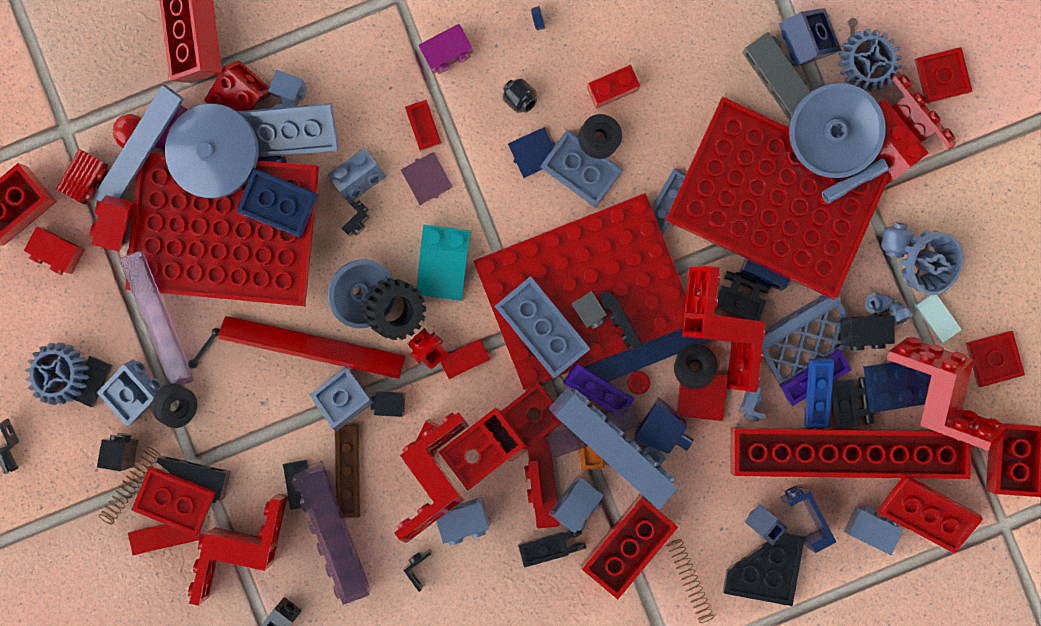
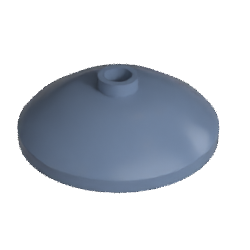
(341, 297)

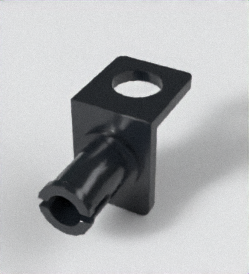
(6, 458)

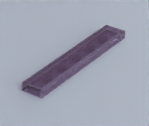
(156, 318)

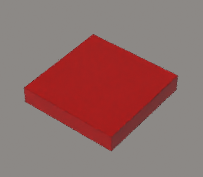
(943, 75)
(995, 358)
(705, 402)

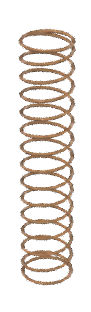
(128, 484)
(703, 617)

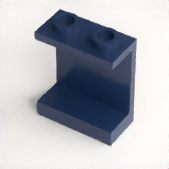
(823, 536)

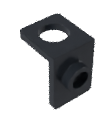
(414, 560)

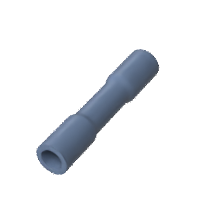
(841, 188)

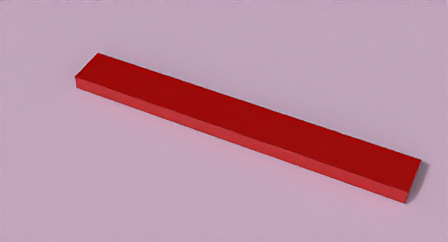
(311, 347)

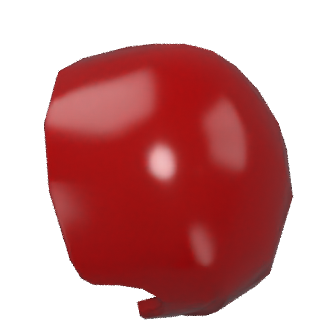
(124, 128)

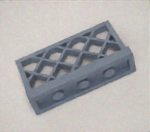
(792, 324)

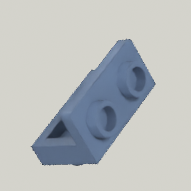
(357, 175)

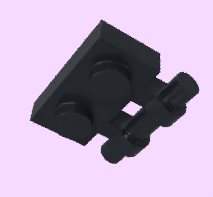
(740, 303)
(845, 406)

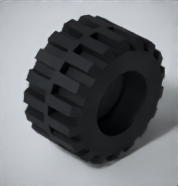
(408, 319)

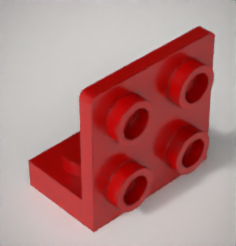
(237, 88)

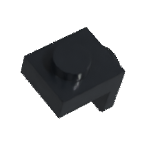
(356, 223)

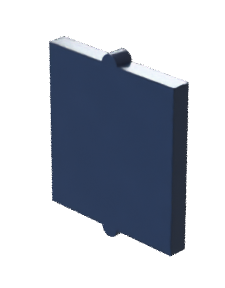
(531, 151)

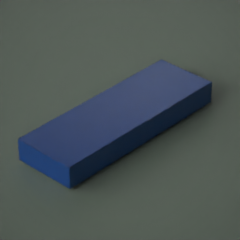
(819, 393)

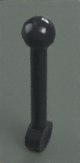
(193, 363)

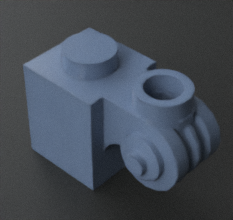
(288, 88)

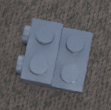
(129, 391)

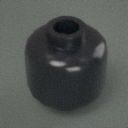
(519, 95)

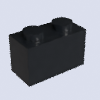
(867, 331)
(117, 452)

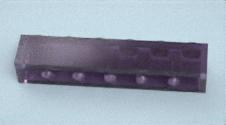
(332, 532)

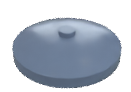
(837, 130)
(211, 151)

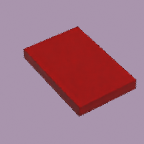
(173, 501)

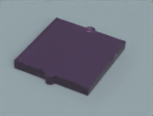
(426, 178)

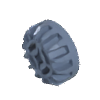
(944, 265)

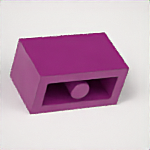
(446, 49)

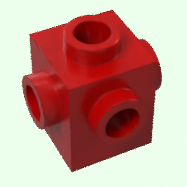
(427, 348)

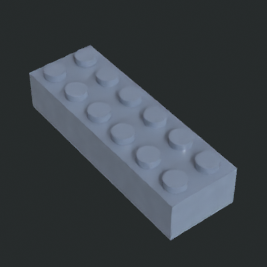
(618, 452)

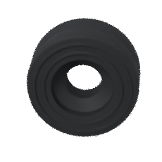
(606, 125)
(691, 378)
(163, 400)

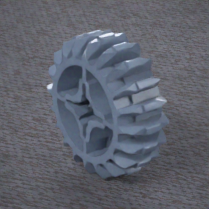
(875, 43)
(47, 388)

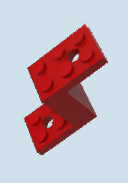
(744, 334)
(947, 393)
(500, 436)
(431, 476)
(237, 549)

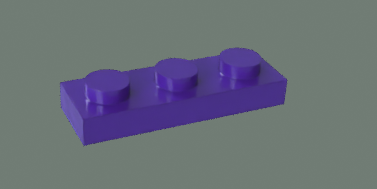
(796, 387)
(597, 388)

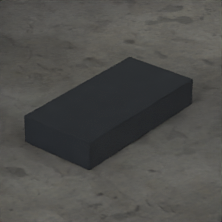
(98, 373)

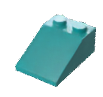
(443, 262)

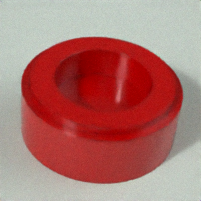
(638, 382)

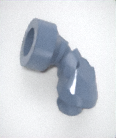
(879, 303)

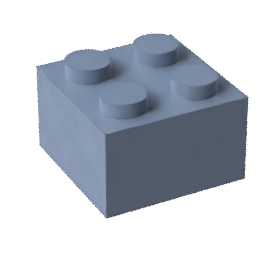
(464, 520)

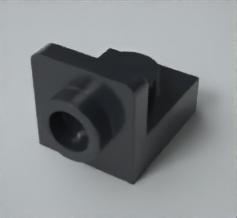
(283, 614)

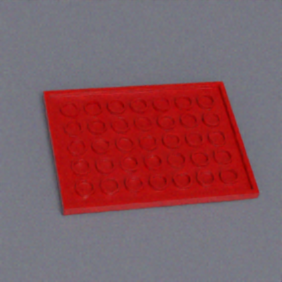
(767, 206)
(212, 250)
(601, 252)

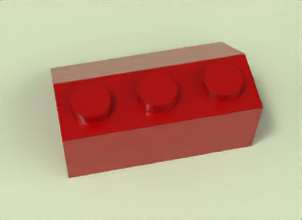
(900, 146)

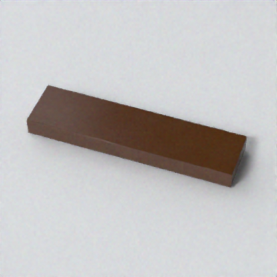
(348, 470)

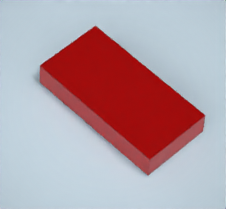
(423, 125)
(465, 359)

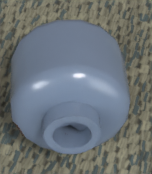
(896, 239)

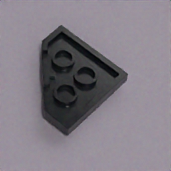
(767, 571)

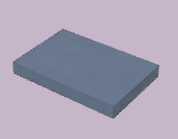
(579, 172)

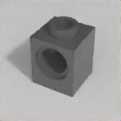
(589, 310)

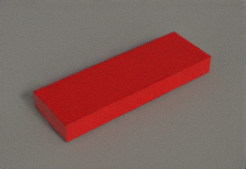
(158, 538)

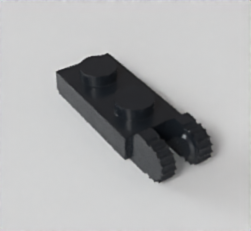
(620, 319)
(548, 548)

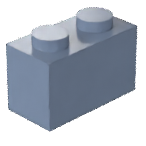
(576, 505)
(873, 530)

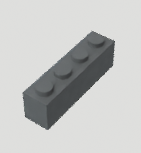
(777, 72)

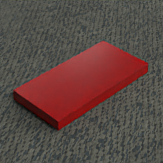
(929, 513)

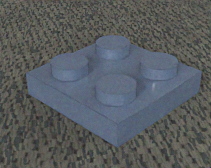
(341, 399)

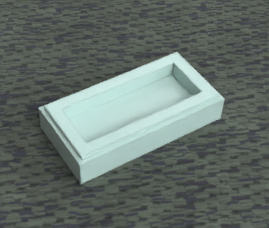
(937, 318)

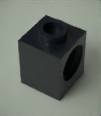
(388, 404)

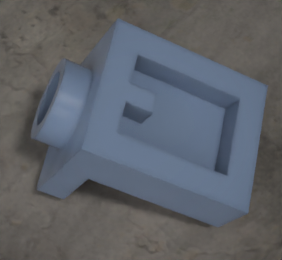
(749, 402)

